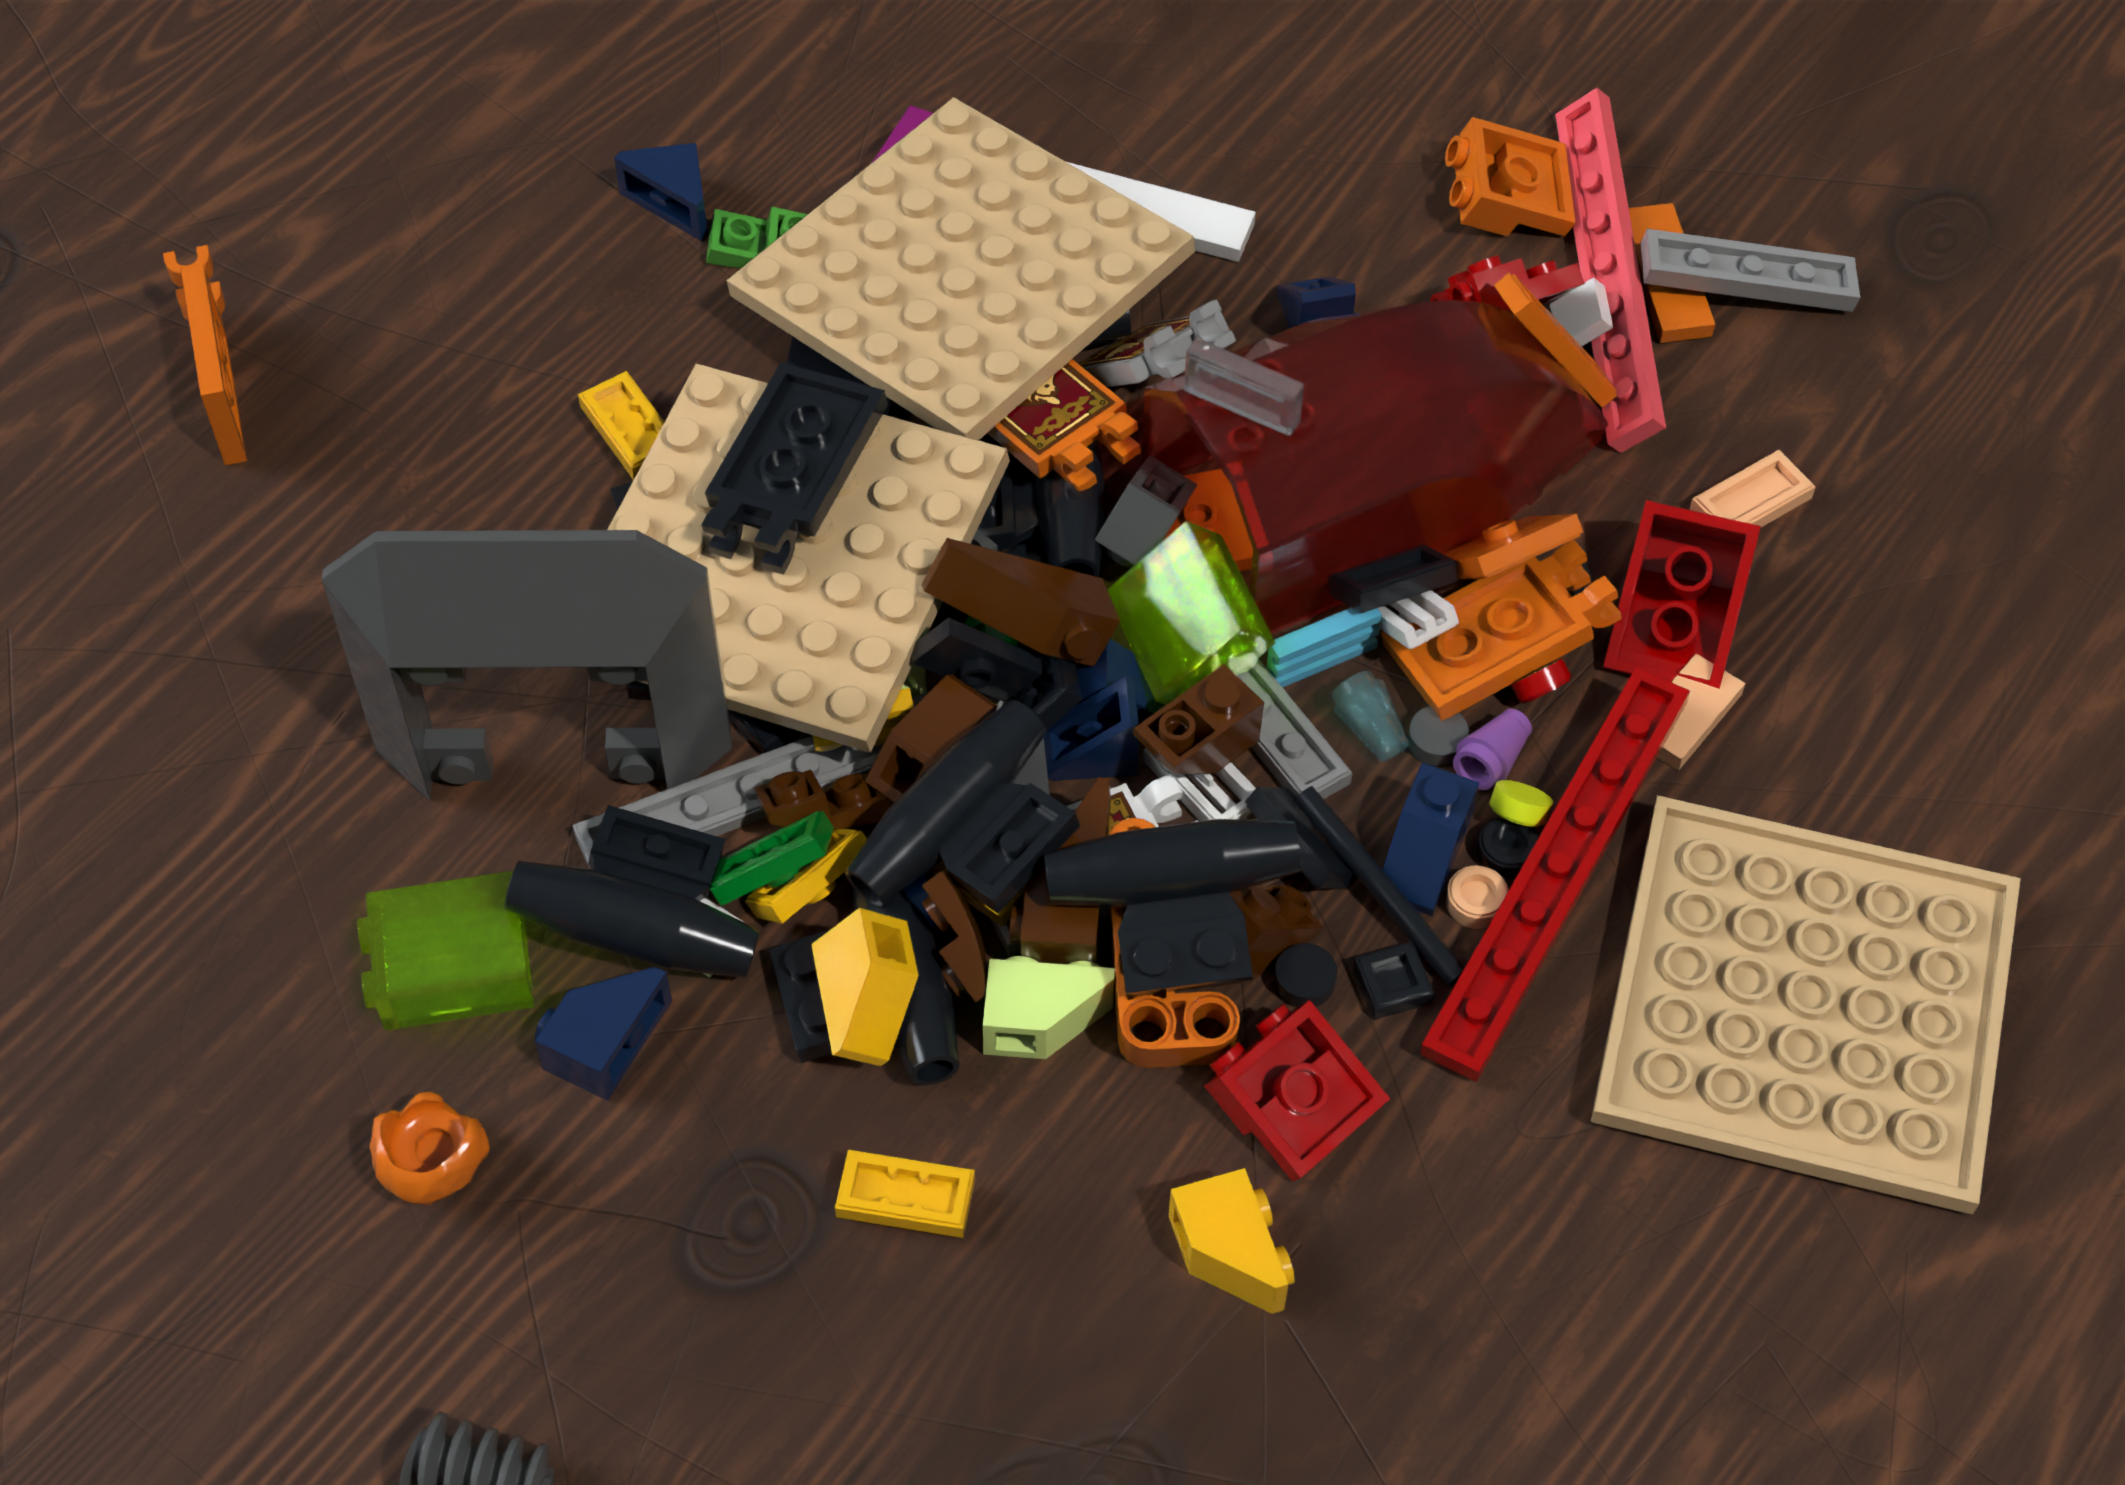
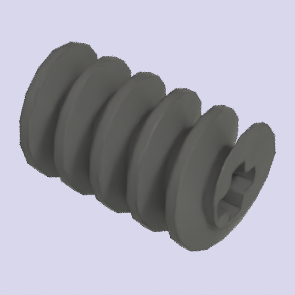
(456, 1460)

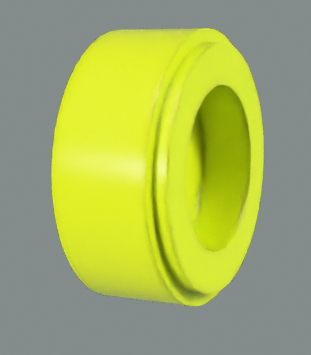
(1520, 803)

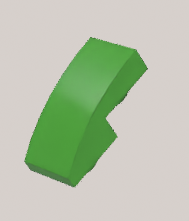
(740, 238)

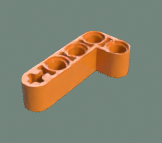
(1169, 1010)

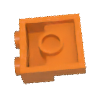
(1509, 179)

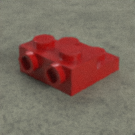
(1478, 281)
(1295, 1088)

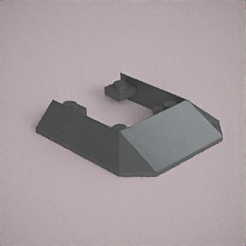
(597, 599)

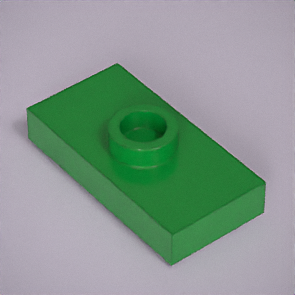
(772, 858)

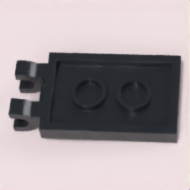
(790, 461)

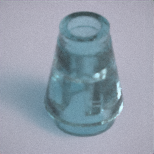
(1371, 715)

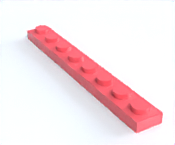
(1609, 255)

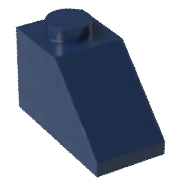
(1430, 835)
(602, 1029)

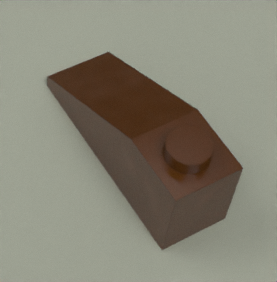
(1026, 599)
(1064, 931)

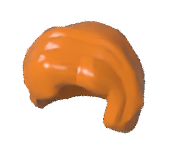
(426, 1149)

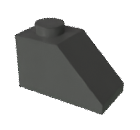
(1145, 512)

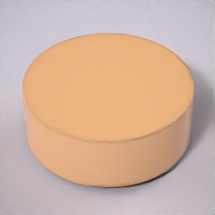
(1475, 896)

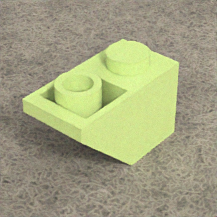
(1042, 1005)

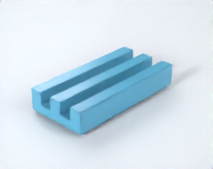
(1323, 645)

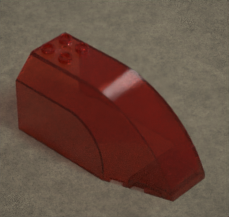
(1405, 438)

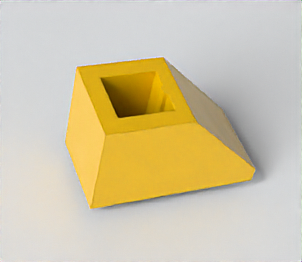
(865, 983)
(1227, 1239)

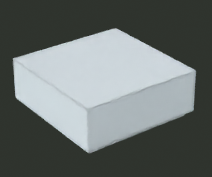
(1584, 311)

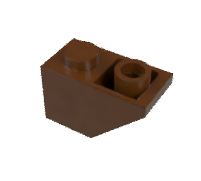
(1204, 725)
(926, 733)
(1274, 921)

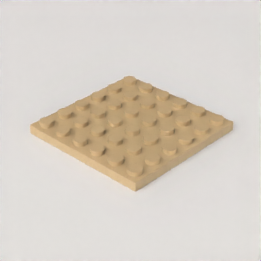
(961, 270)
(840, 625)
(1811, 1004)

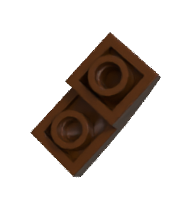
(846, 802)
(965, 956)

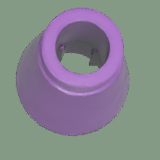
(1492, 749)

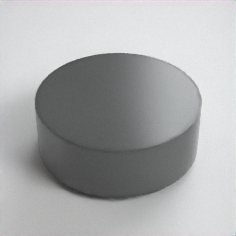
(1434, 739)

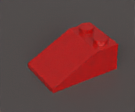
(1682, 592)

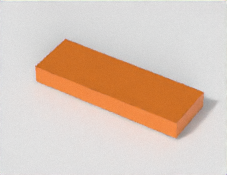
(1674, 311)
(1556, 339)

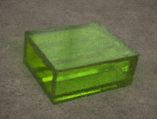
(1189, 612)
(444, 952)

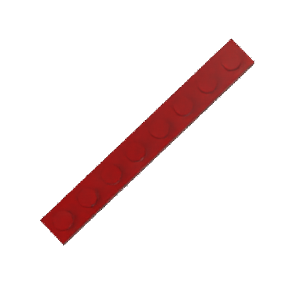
(1554, 875)

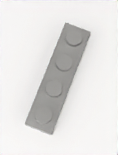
(1749, 270)

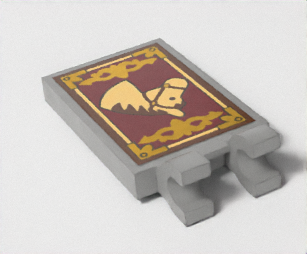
(1158, 347)

